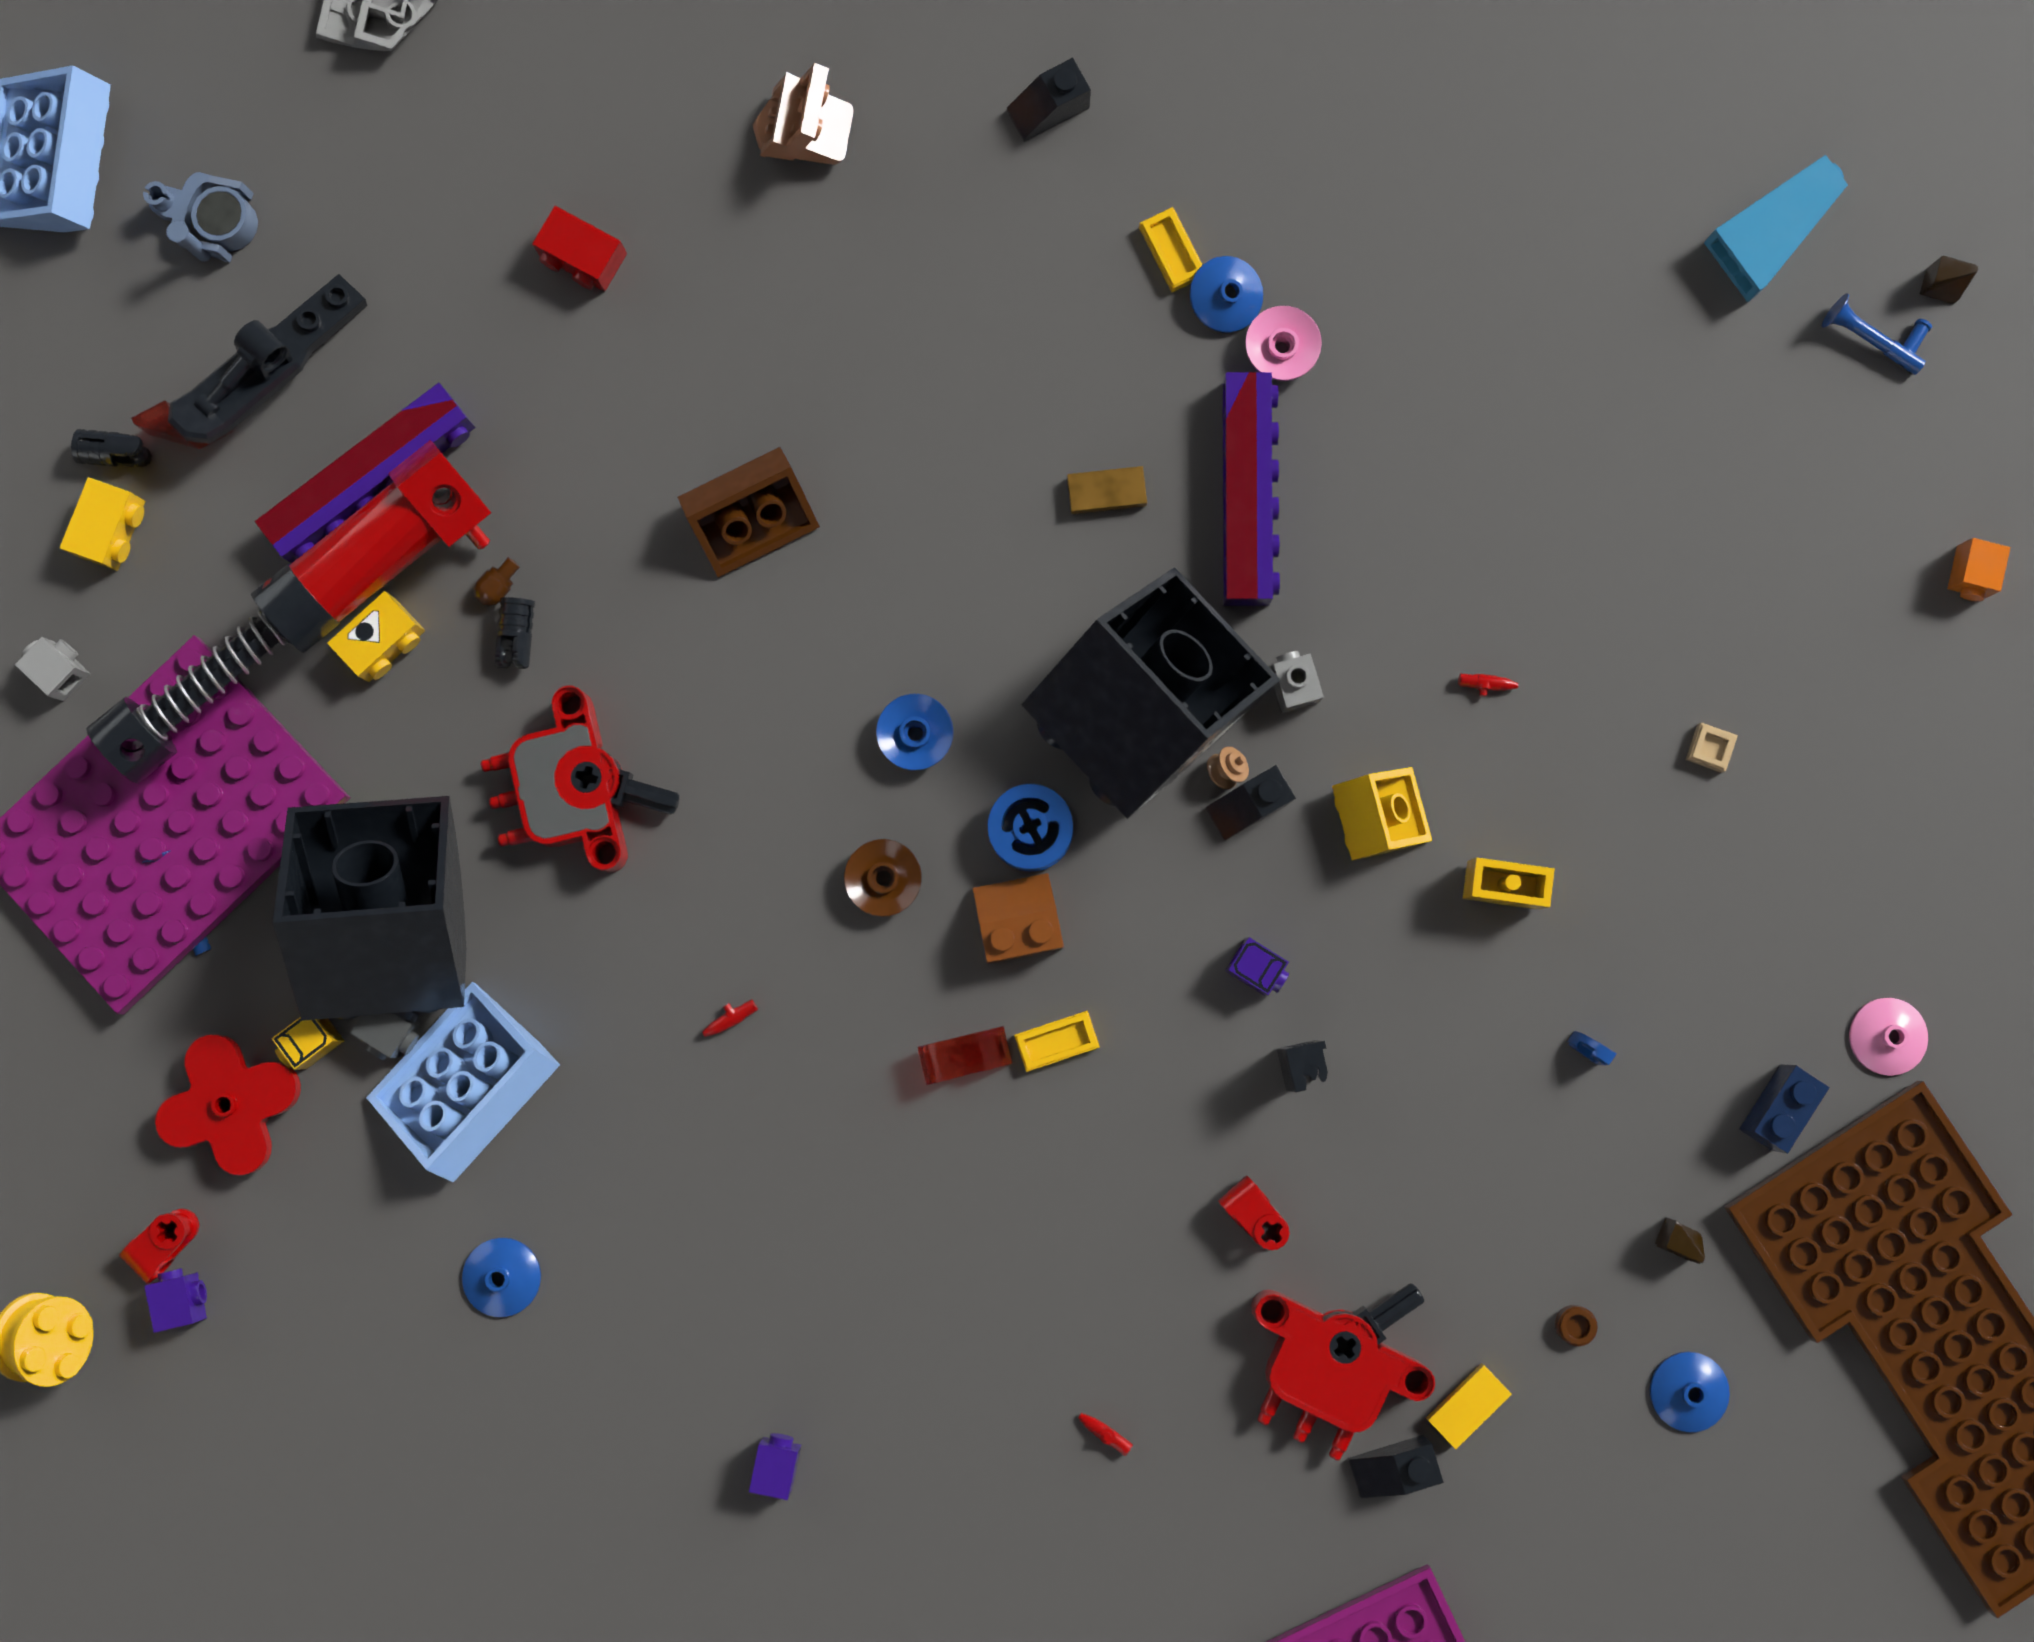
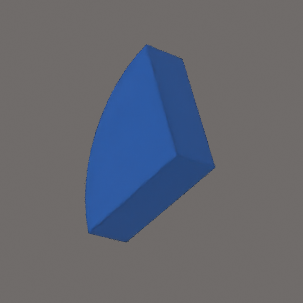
(1591, 1049)

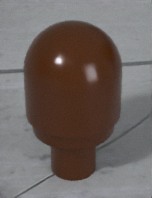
(495, 583)

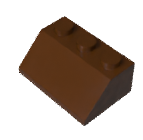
(748, 511)

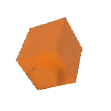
(1978, 569)

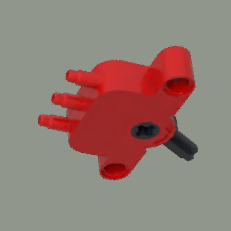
(1334, 1384)

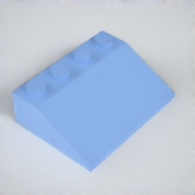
(51, 148)
(462, 1083)

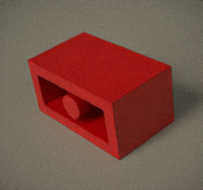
(579, 249)

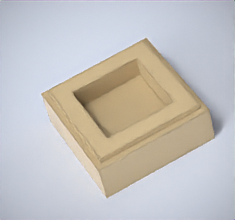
(1711, 747)

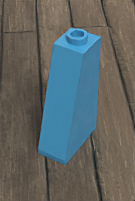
(1770, 230)

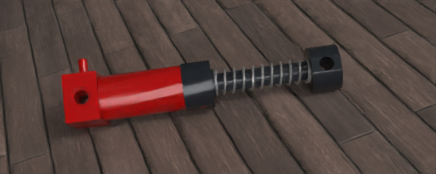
(306, 600)

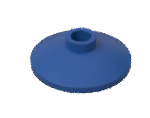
(1211, 302)
(911, 712)
(519, 1270)
(1671, 1387)

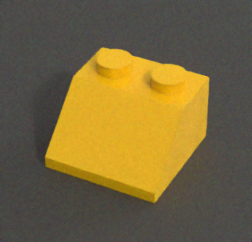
(1381, 813)

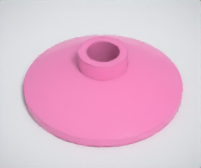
(1287, 326)
(1871, 1032)

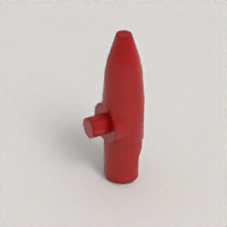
(1486, 683)
(730, 1018)
(1106, 1434)

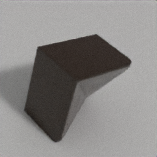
(1947, 279)
(1681, 1241)

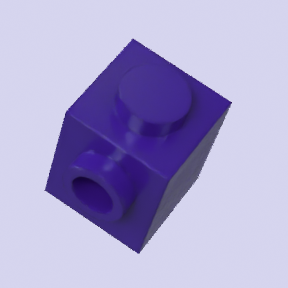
(176, 1300)

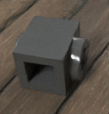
(388, 1033)

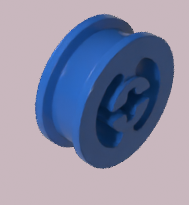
(1004, 841)

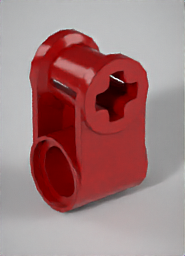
(1251, 1209)
(158, 1246)

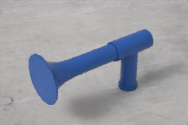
(1903, 354)

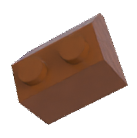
(1018, 918)

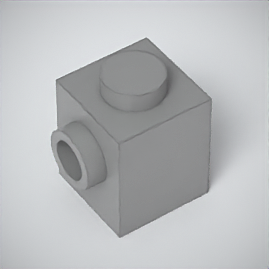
(52, 667)
(1297, 683)

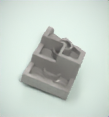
(370, 23)

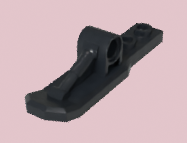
(263, 363)

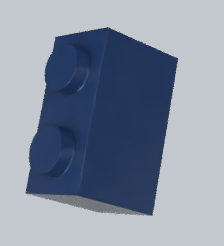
(1784, 1108)

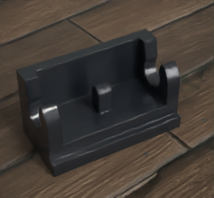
(1302, 1060)

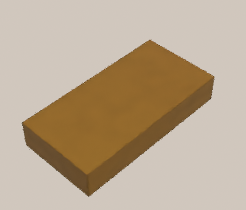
(1107, 490)

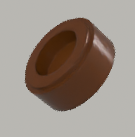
(1576, 1325)

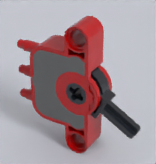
(550, 789)

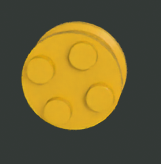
(44, 1339)

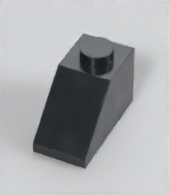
(1050, 100)
(1250, 802)
(1396, 1469)

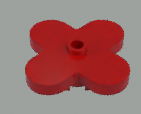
(255, 1095)

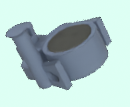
(215, 210)

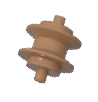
(1227, 768)

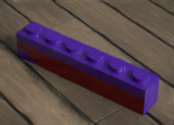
(362, 473)
(1248, 489)

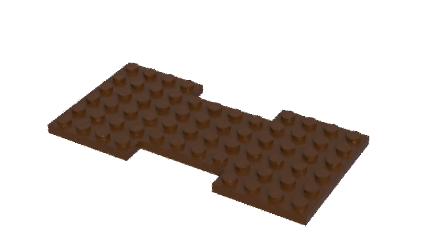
(1889, 1240)

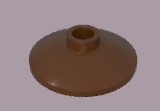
(862, 874)

